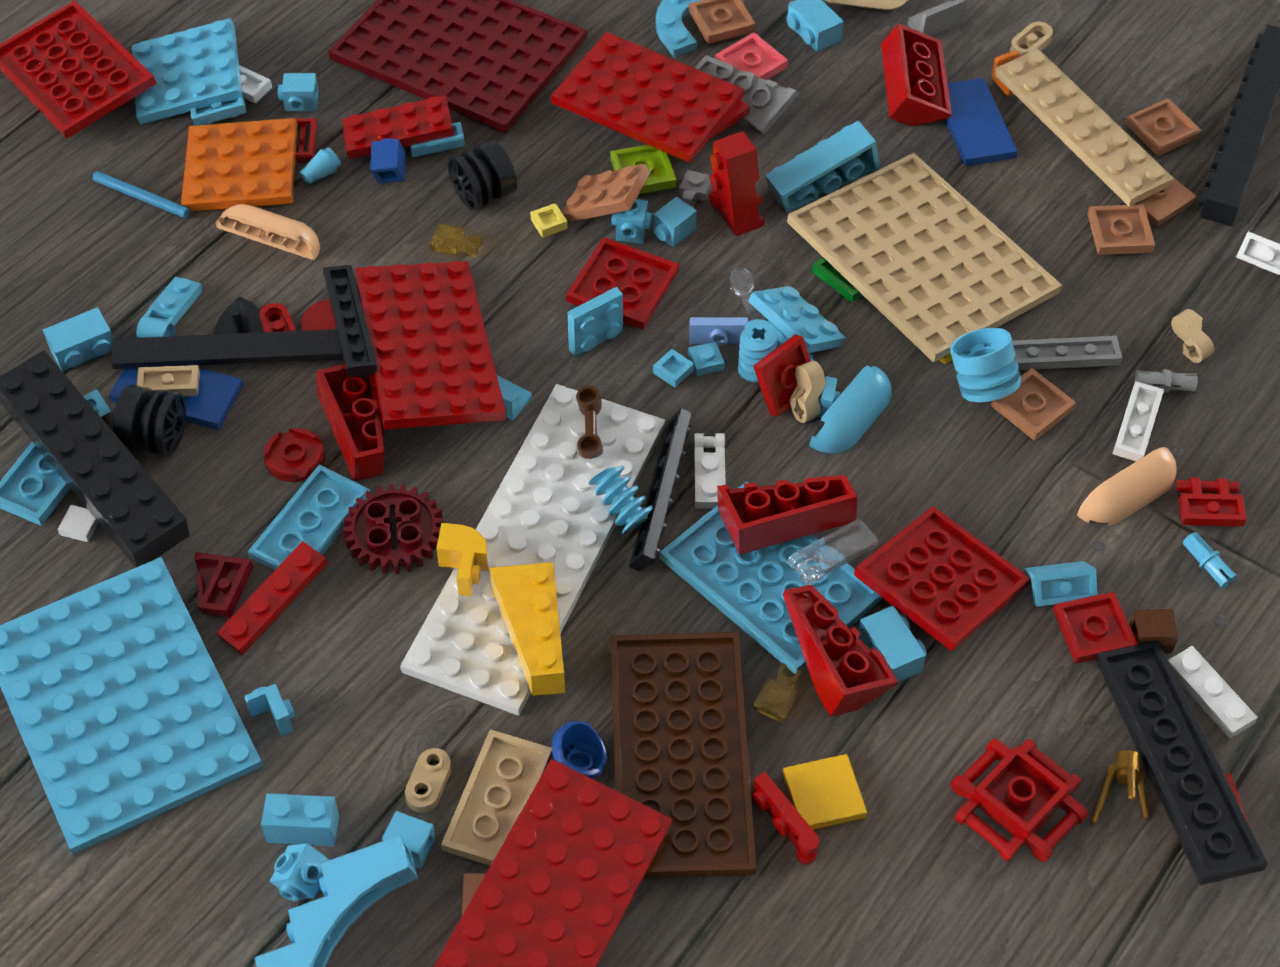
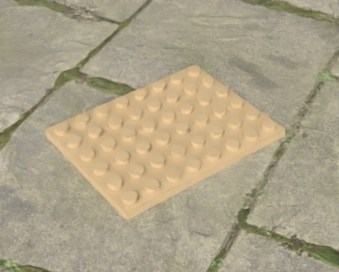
(923, 255)

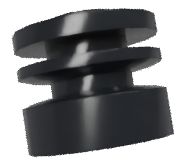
(482, 174)
(149, 419)

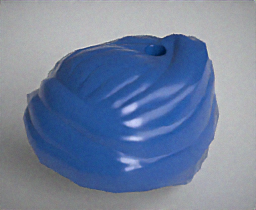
(579, 748)

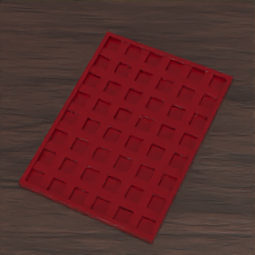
(478, 53)

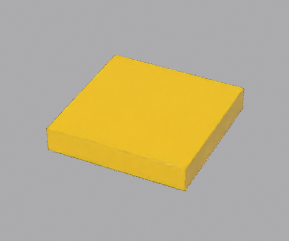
(825, 791)

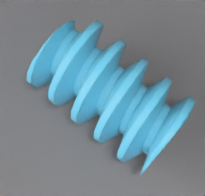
(756, 342)
(621, 498)

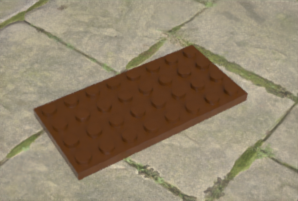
(686, 747)

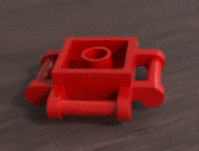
(1019, 797)

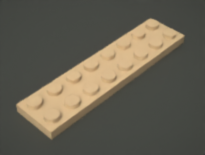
(1084, 127)

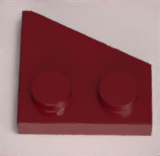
(220, 582)

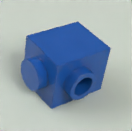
(388, 161)

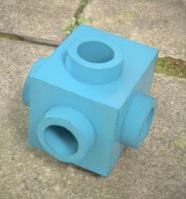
(632, 224)
(298, 872)

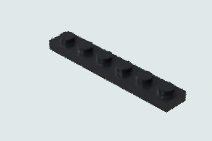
(349, 321)
(662, 483)

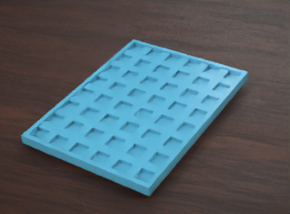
(120, 705)

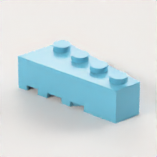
(824, 167)

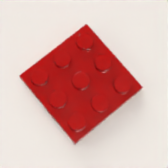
(636, 273)

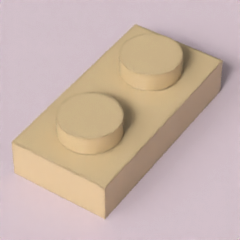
(171, 379)

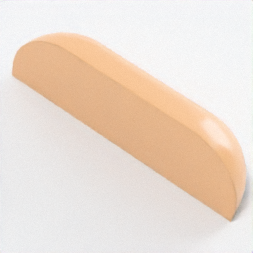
(270, 229)
(1130, 489)

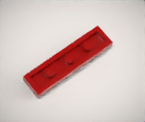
(272, 598)

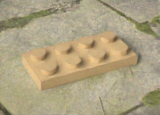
(495, 796)

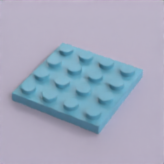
(189, 70)

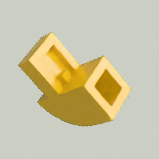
(462, 549)

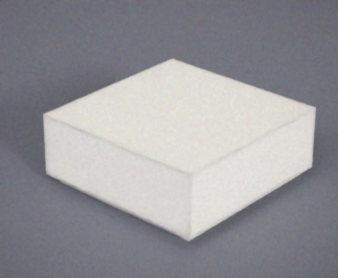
(78, 524)

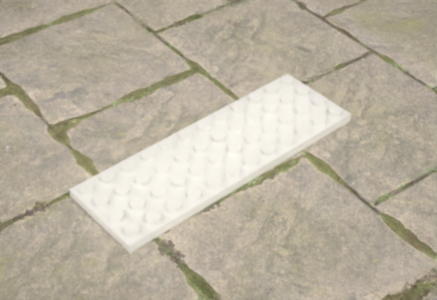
(535, 517)

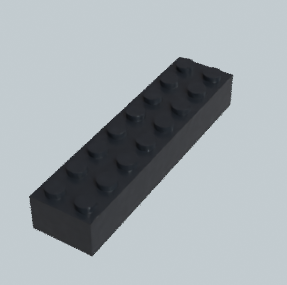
(92, 460)

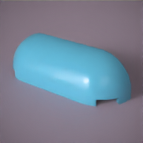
(853, 411)

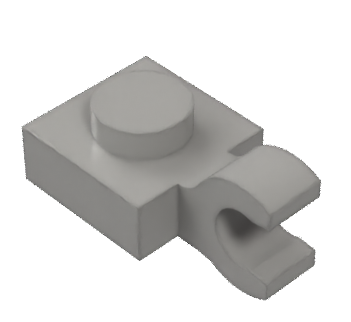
(694, 187)

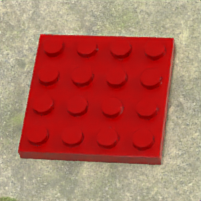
(942, 578)

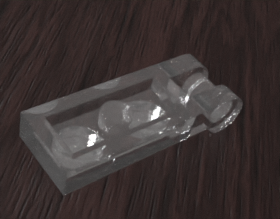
(833, 551)

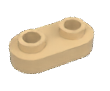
(1033, 37)
(429, 778)

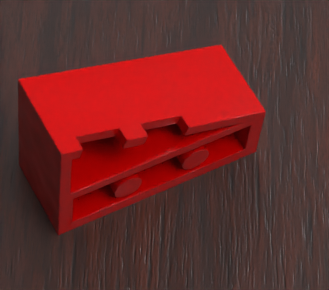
(733, 183)

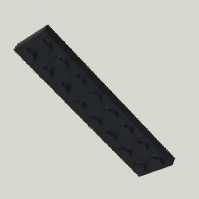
(1181, 763)

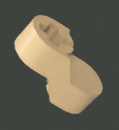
(1196, 344)
(810, 385)

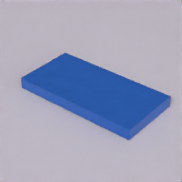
(977, 124)
(209, 408)

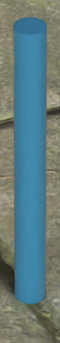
(141, 194)

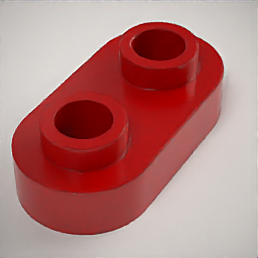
(277, 313)

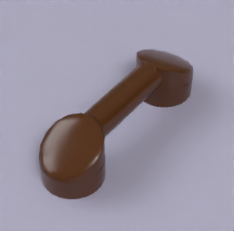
(589, 405)

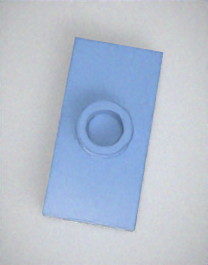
(719, 329)

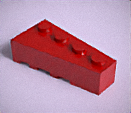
(354, 419)
(785, 511)

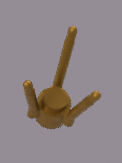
(1128, 772)

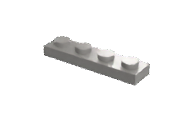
(1067, 352)

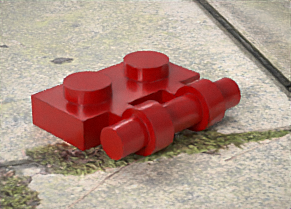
(1210, 509)

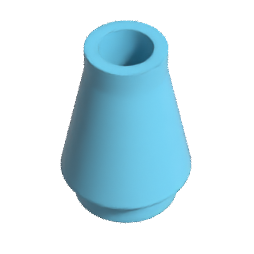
(321, 165)

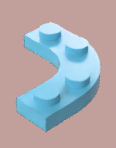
(671, 28)

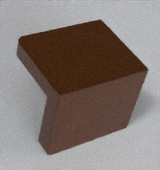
(1156, 625)

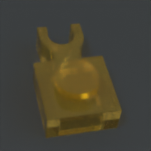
(451, 239)
(777, 697)

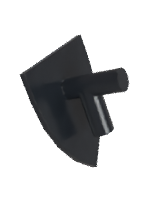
(239, 317)

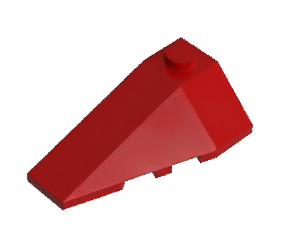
(838, 661)

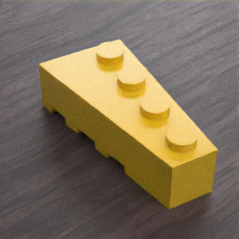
(531, 614)

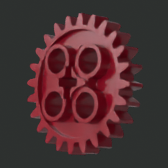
(364, 530)

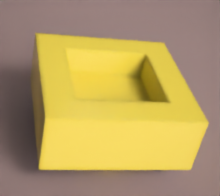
(549, 220)

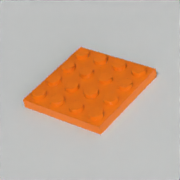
(240, 164)

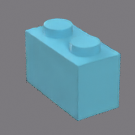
(815, 23)
(79, 339)
(893, 639)
(300, 819)

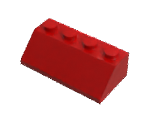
(915, 77)

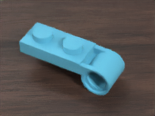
(168, 308)

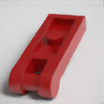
(785, 818)

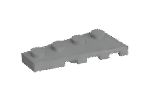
(764, 97)

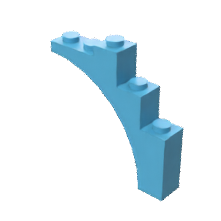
(349, 888)

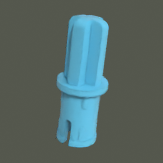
(1209, 560)

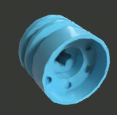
(985, 364)

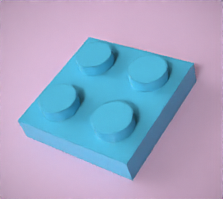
(595, 321)

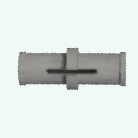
(1168, 380)

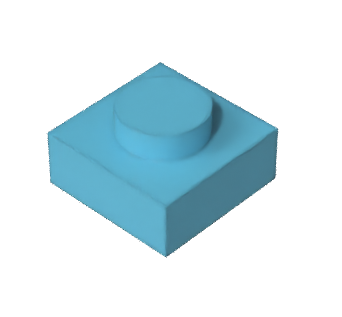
(706, 358)
(673, 368)
(828, 395)

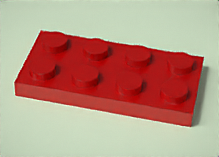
(408, 123)

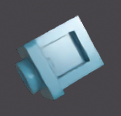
(268, 699)

